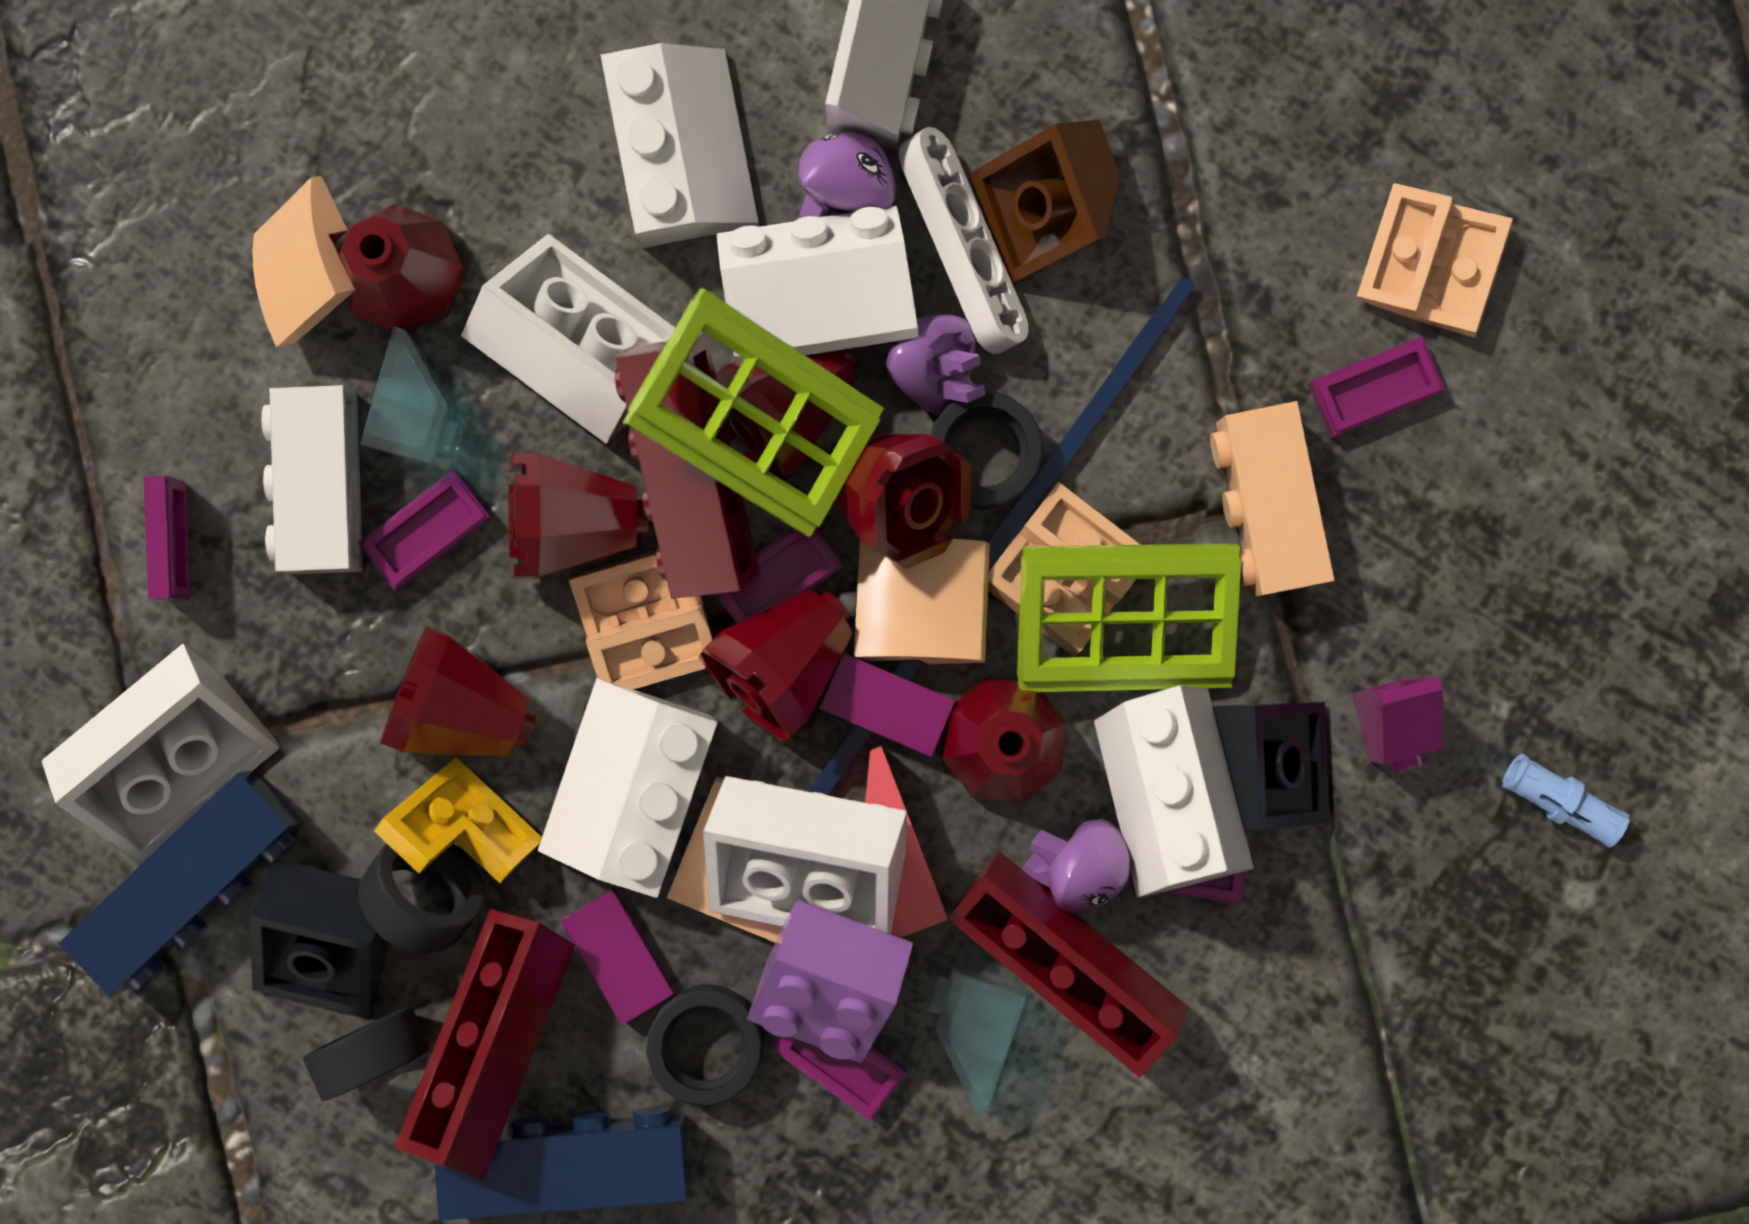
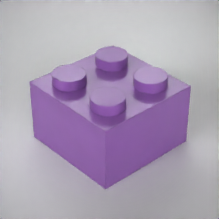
(830, 982)

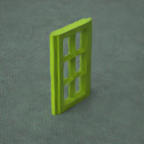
(786, 365)
(1128, 562)

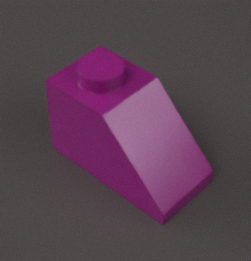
(1401, 721)

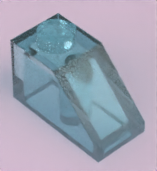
(411, 407)
(976, 1028)

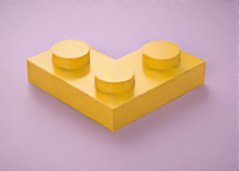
(459, 810)

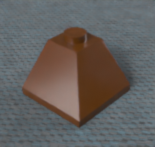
(1048, 196)

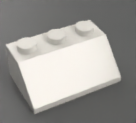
(877, 67)
(679, 142)
(822, 280)
(561, 329)
(157, 754)
(627, 787)
(1172, 790)
(791, 844)

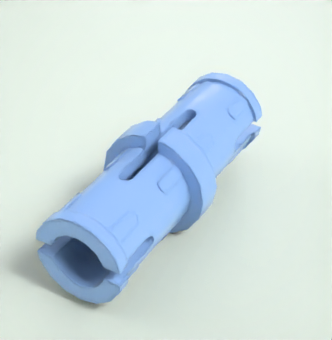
(1565, 800)

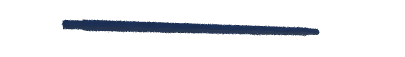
(1033, 495)

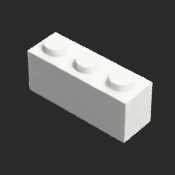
(313, 480)

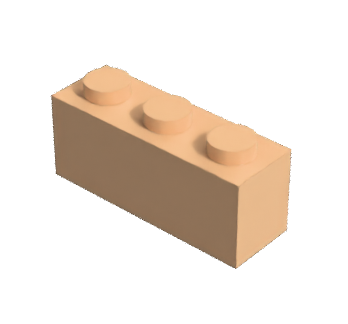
(1272, 499)

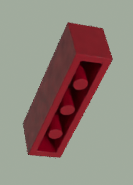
(696, 518)
(1069, 965)
(485, 1045)

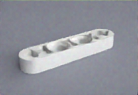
(942, 185)

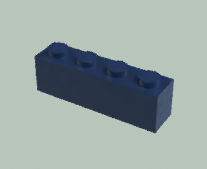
(182, 884)
(575, 1167)

